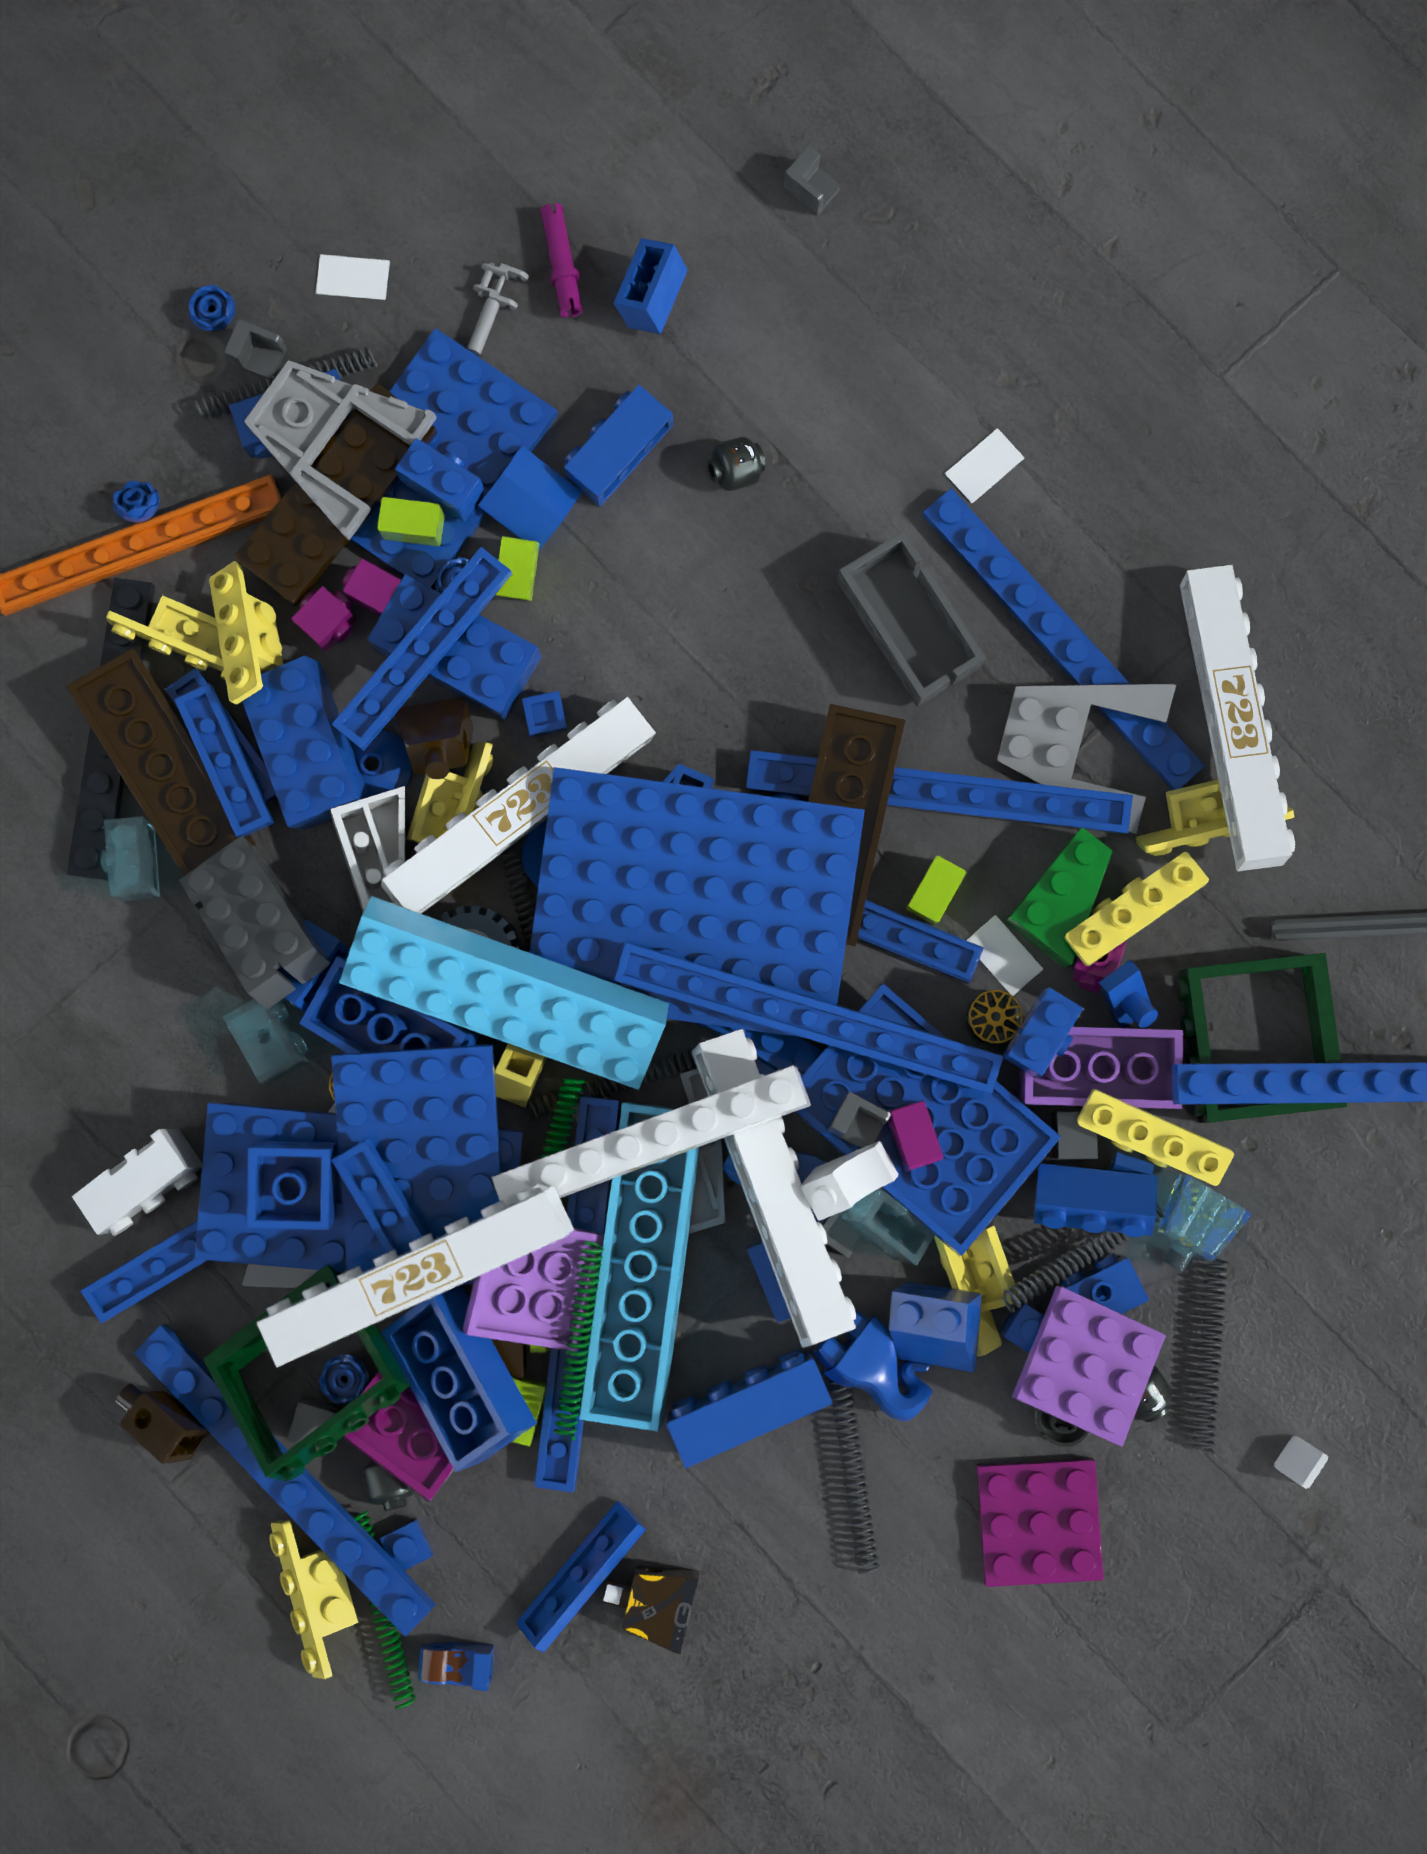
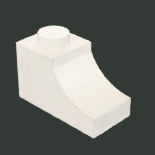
(847, 1180)

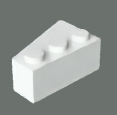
(371, 840)
(138, 1182)

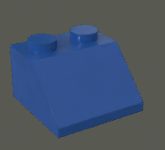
(935, 1325)

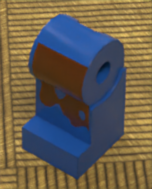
(456, 1664)

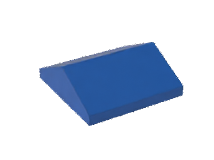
(529, 498)

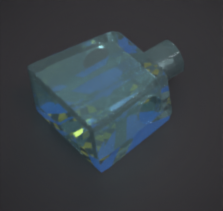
(1198, 1222)

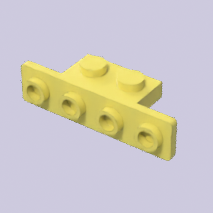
(177, 630)
(245, 633)
(447, 797)
(1194, 816)
(1135, 909)
(1154, 1137)
(981, 1271)
(317, 1595)

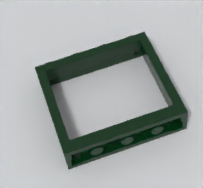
(1320, 1018)
(249, 1343)

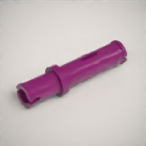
(563, 275)

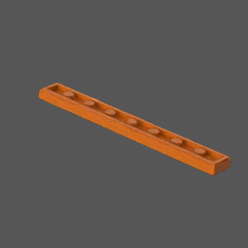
(138, 544)

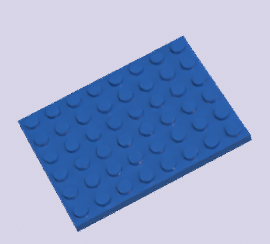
(699, 877)

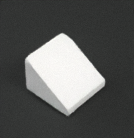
(1300, 1461)

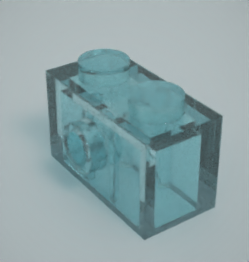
(131, 859)
(266, 1040)
(889, 1227)

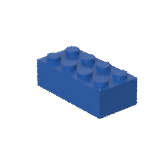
(483, 664)
(302, 750)
(371, 1024)
(458, 1380)
(747, 1408)

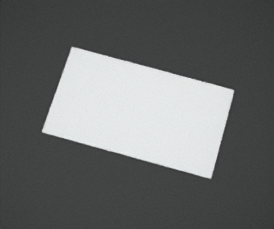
(352, 277)
(984, 465)
(1005, 955)

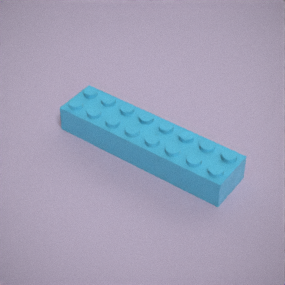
(504, 993)
(639, 1287)

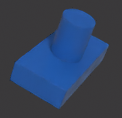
(1128, 997)

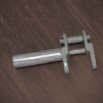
(493, 302)

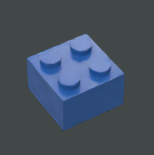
(291, 1185)

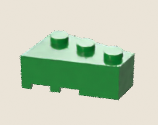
(1062, 896)

